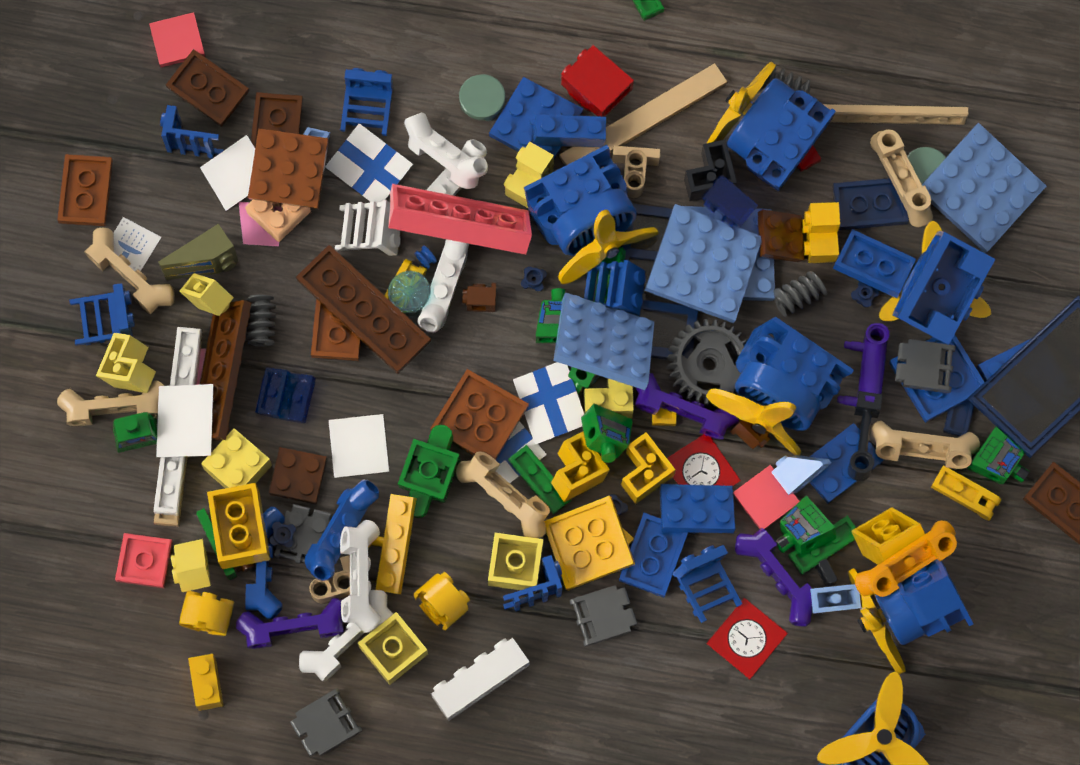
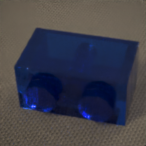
(729, 202)

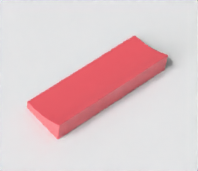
(459, 219)

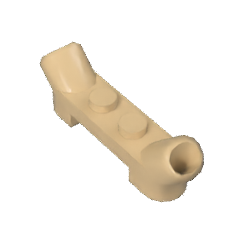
(907, 184)
(147, 295)
(80, 411)
(954, 451)
(483, 471)

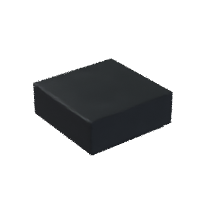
(826, 573)

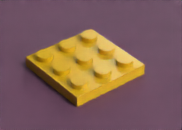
(589, 543)

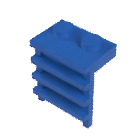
(367, 86)
(174, 136)
(624, 287)
(120, 316)
(699, 569)
(552, 586)

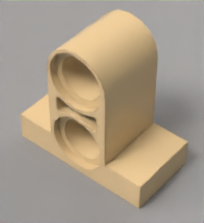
(635, 173)
(332, 584)

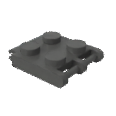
(924, 365)
(307, 531)
(604, 614)
(324, 724)

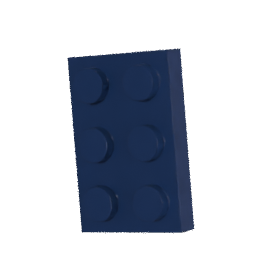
(869, 204)

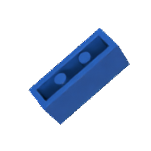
(569, 130)

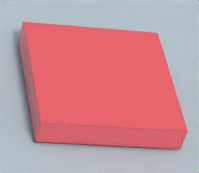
(176, 39)
(765, 498)
(144, 560)

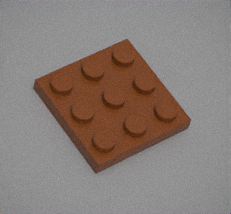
(288, 168)
(481, 415)

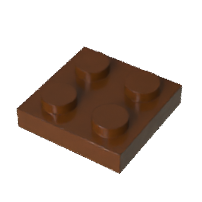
(781, 235)
(298, 475)

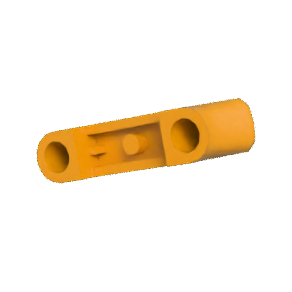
(886, 576)

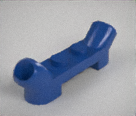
(352, 506)
(258, 595)

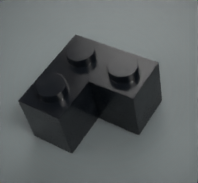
(716, 163)

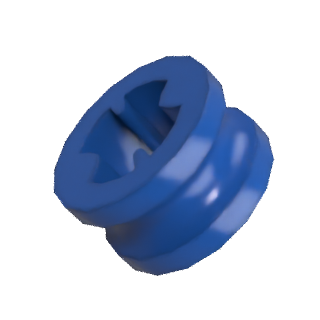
(425, 257)

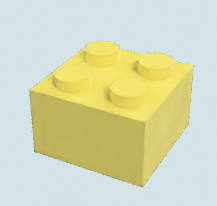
(236, 461)
(515, 561)
(393, 648)

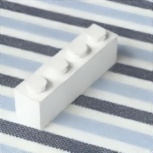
(479, 679)

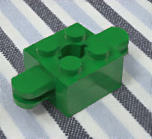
(429, 469)

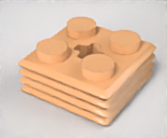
(276, 223)

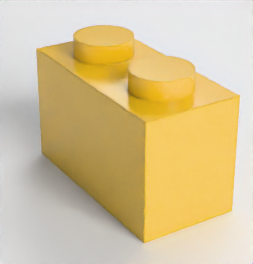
(205, 682)

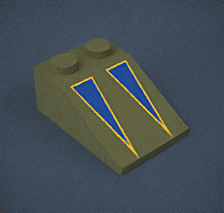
(204, 255)

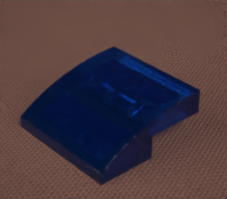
(285, 395)

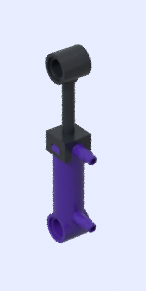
(869, 393)

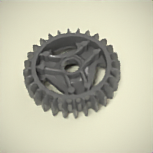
(711, 346)

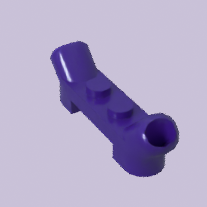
(713, 422)
(761, 546)
(259, 633)

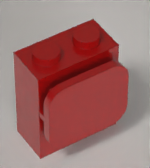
(596, 82)

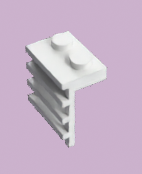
(377, 234)

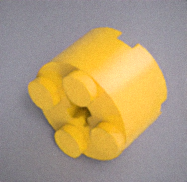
(442, 600)
(206, 613)

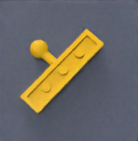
(395, 544)

